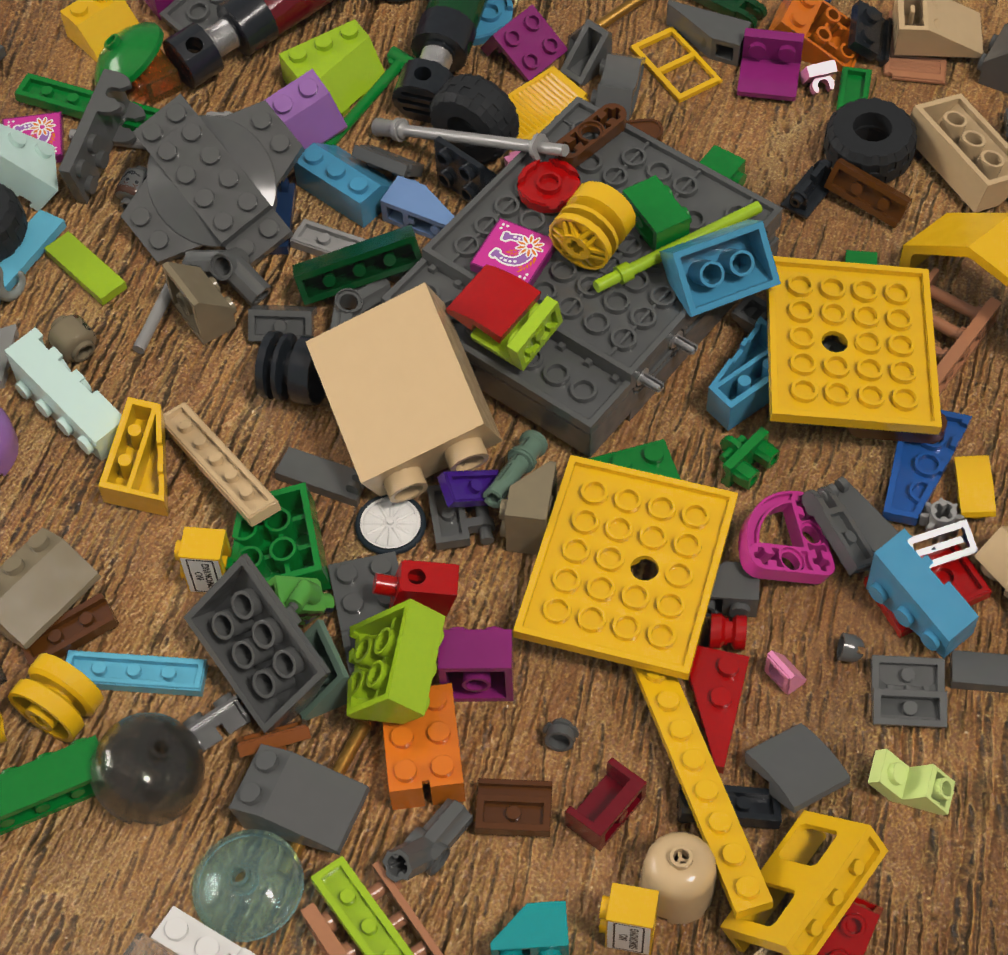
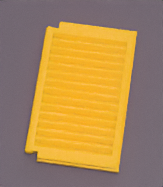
(542, 100)

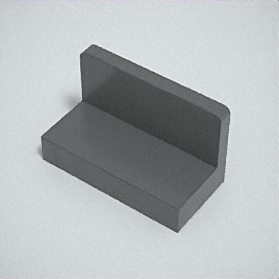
(281, 318)

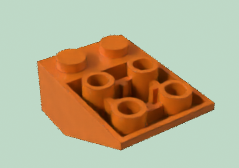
(823, 29)

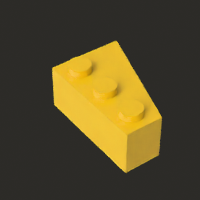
(137, 460)

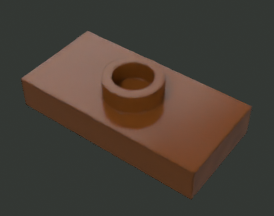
(278, 737)

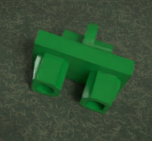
(742, 453)

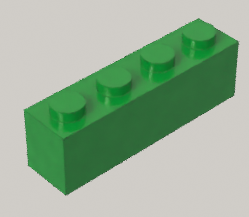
(46, 784)

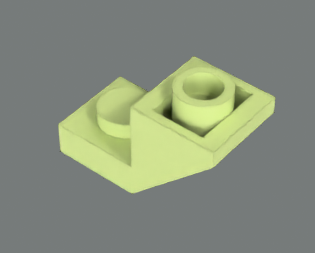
(915, 786)

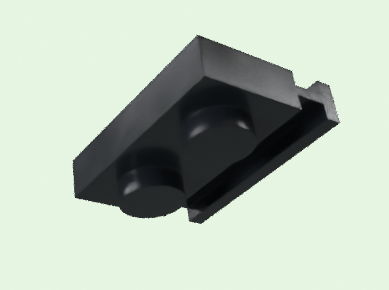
(870, 33)

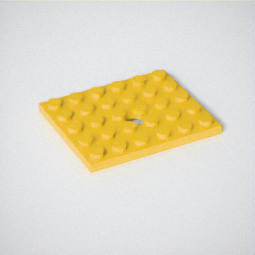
(889, 363)
(583, 578)

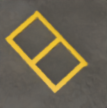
(659, 72)

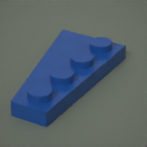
(919, 469)

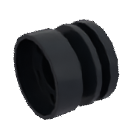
(287, 370)

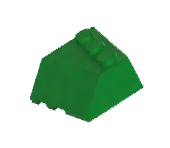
(286, 541)

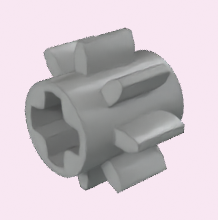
(938, 515)

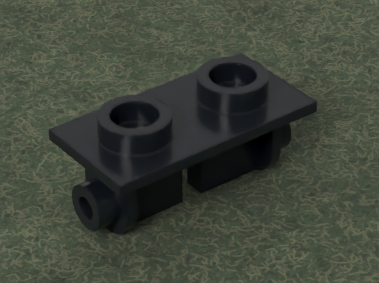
(809, 190)

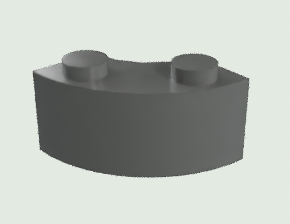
(619, 81)

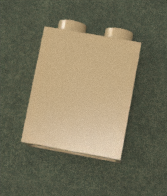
(404, 394)

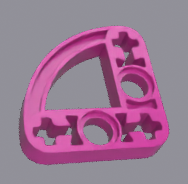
(811, 561)

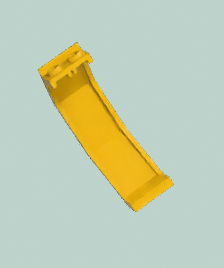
(968, 235)

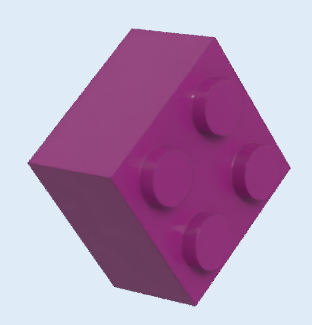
(477, 664)

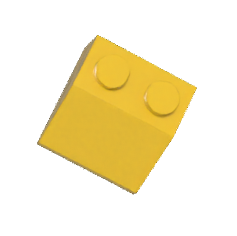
(94, 21)

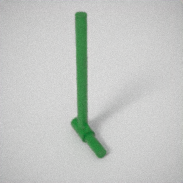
(396, 60)

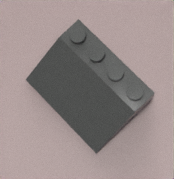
(258, 645)

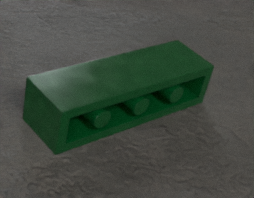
(357, 264)

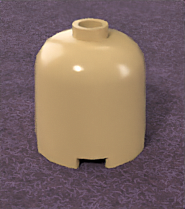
(683, 885)

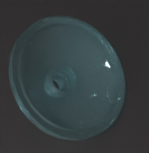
(262, 899)

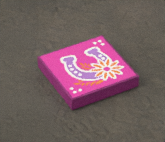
(45, 127)
(515, 251)

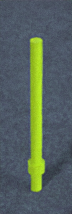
(626, 271)

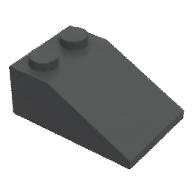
(298, 799)

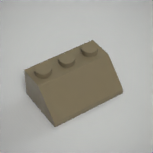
(41, 586)

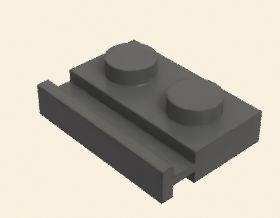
(383, 159)

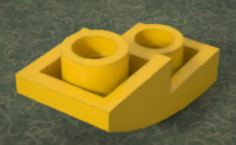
(974, 486)

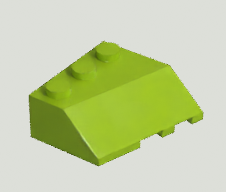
(394, 663)

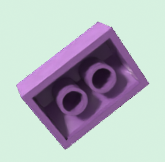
(308, 110)

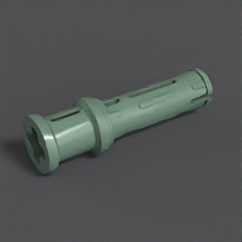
(520, 461)

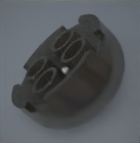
(147, 769)

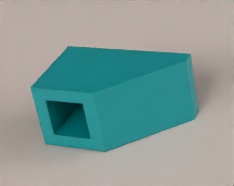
(535, 930)

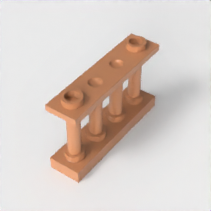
(964, 339)
(325, 924)

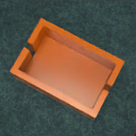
(424, 754)

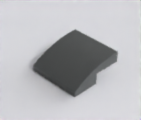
(908, 691)
(797, 767)

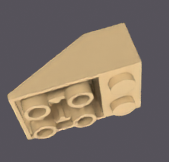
(936, 29)

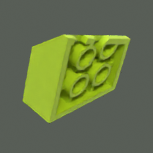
(341, 60)

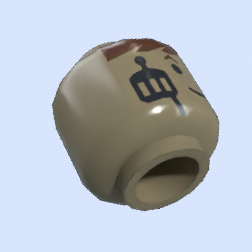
(72, 338)

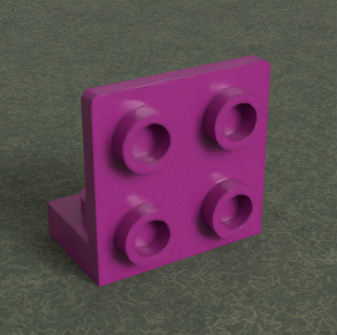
(527, 43)
(770, 64)

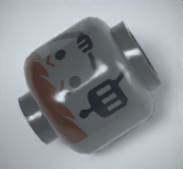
(129, 184)

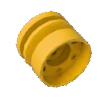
(592, 225)

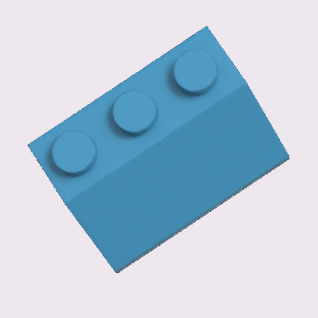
(342, 182)
(721, 266)

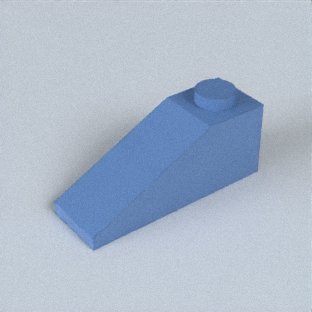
(415, 205)

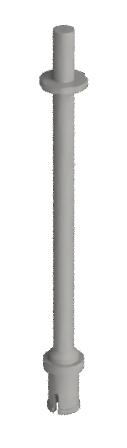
(400, 130)

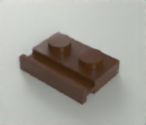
(513, 807)

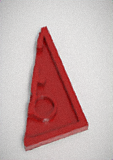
(717, 687)

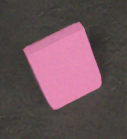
(783, 672)

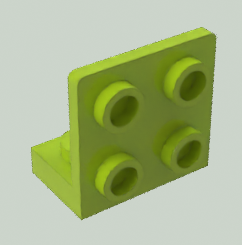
(527, 336)

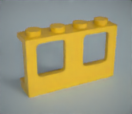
(820, 890)

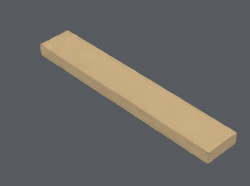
(220, 465)

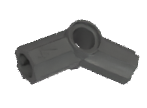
(238, 274)
(359, 300)
(428, 847)

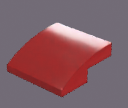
(493, 302)

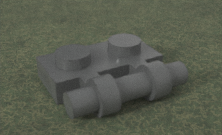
(452, 526)

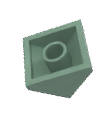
(334, 689)

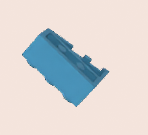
(743, 381)
(918, 596)

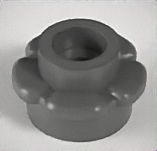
(560, 734)

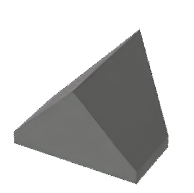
(585, 51)

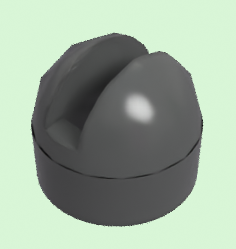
(848, 647)

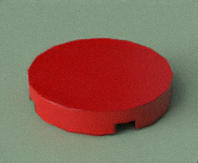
(547, 185)

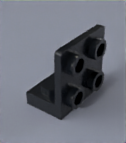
(459, 170)

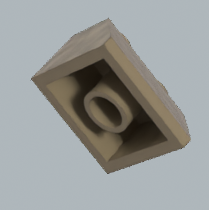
(199, 301)
(529, 509)

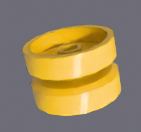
(56, 697)

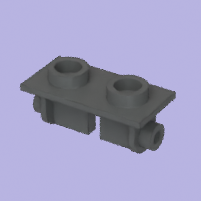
(227, 713)

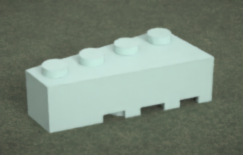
(27, 166)
(63, 394)

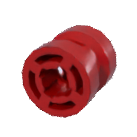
(725, 631)

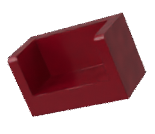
(607, 805)

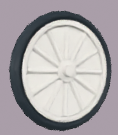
(390, 525)

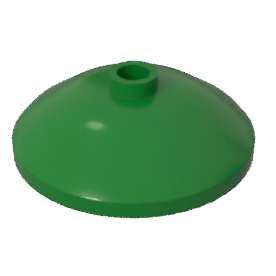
(130, 50)

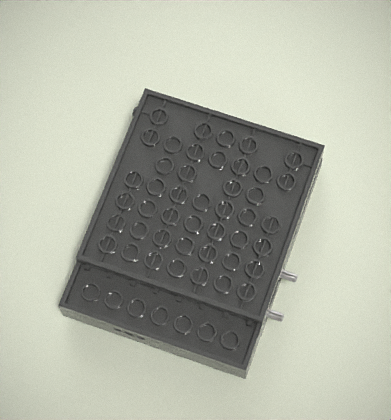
(613, 342)

